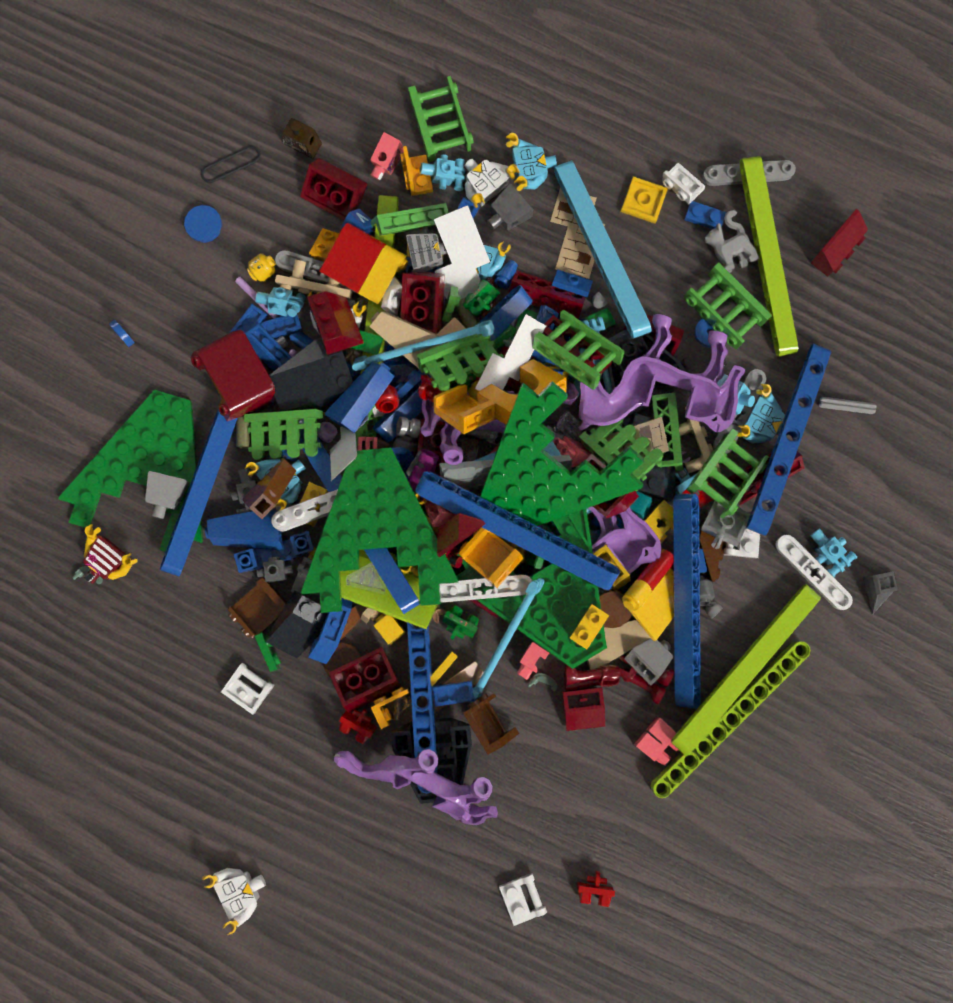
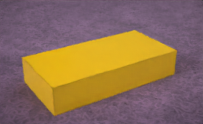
(442, 668)

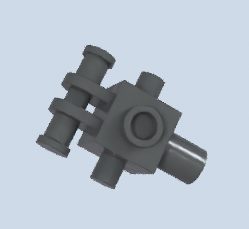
(243, 489)
(275, 570)

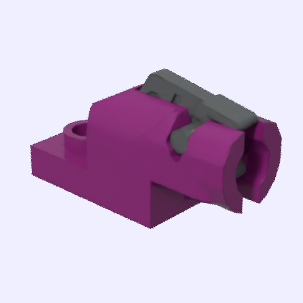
(423, 462)

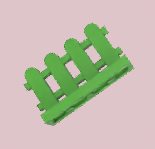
(450, 354)
(292, 431)
(612, 447)

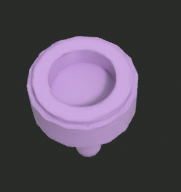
(327, 432)

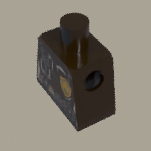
(298, 135)

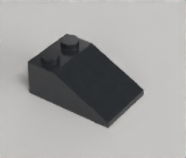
(297, 625)

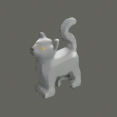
(735, 246)

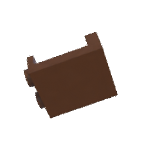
(257, 608)
(488, 725)

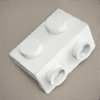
(682, 183)

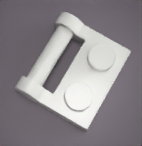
(747, 546)
(242, 693)
(516, 901)

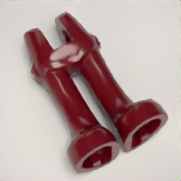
(603, 676)
(655, 690)

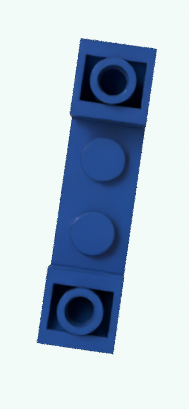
(293, 548)
(330, 634)

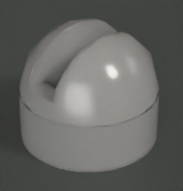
(598, 300)
(714, 610)

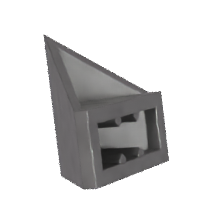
(879, 588)

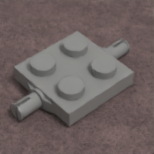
(727, 529)

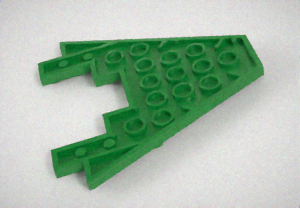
(153, 439)
(533, 482)
(376, 512)
(559, 603)

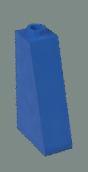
(360, 397)
(245, 531)

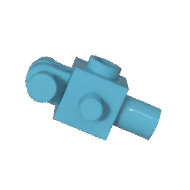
(445, 171)
(281, 301)
(831, 550)

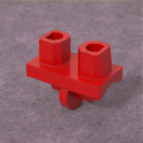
(426, 389)
(358, 722)
(586, 890)

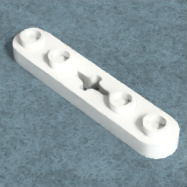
(300, 514)
(827, 586)
(463, 590)

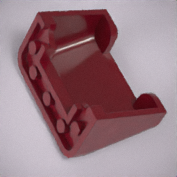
(235, 374)

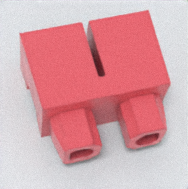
(572, 448)
(530, 658)
(652, 747)

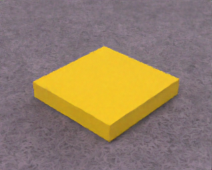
(644, 200)

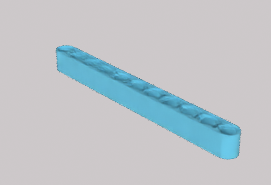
(602, 250)

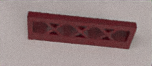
(547, 294)
(581, 344)
(752, 490)

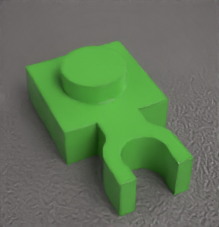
(452, 300)

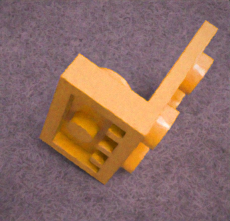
(415, 181)
(383, 715)

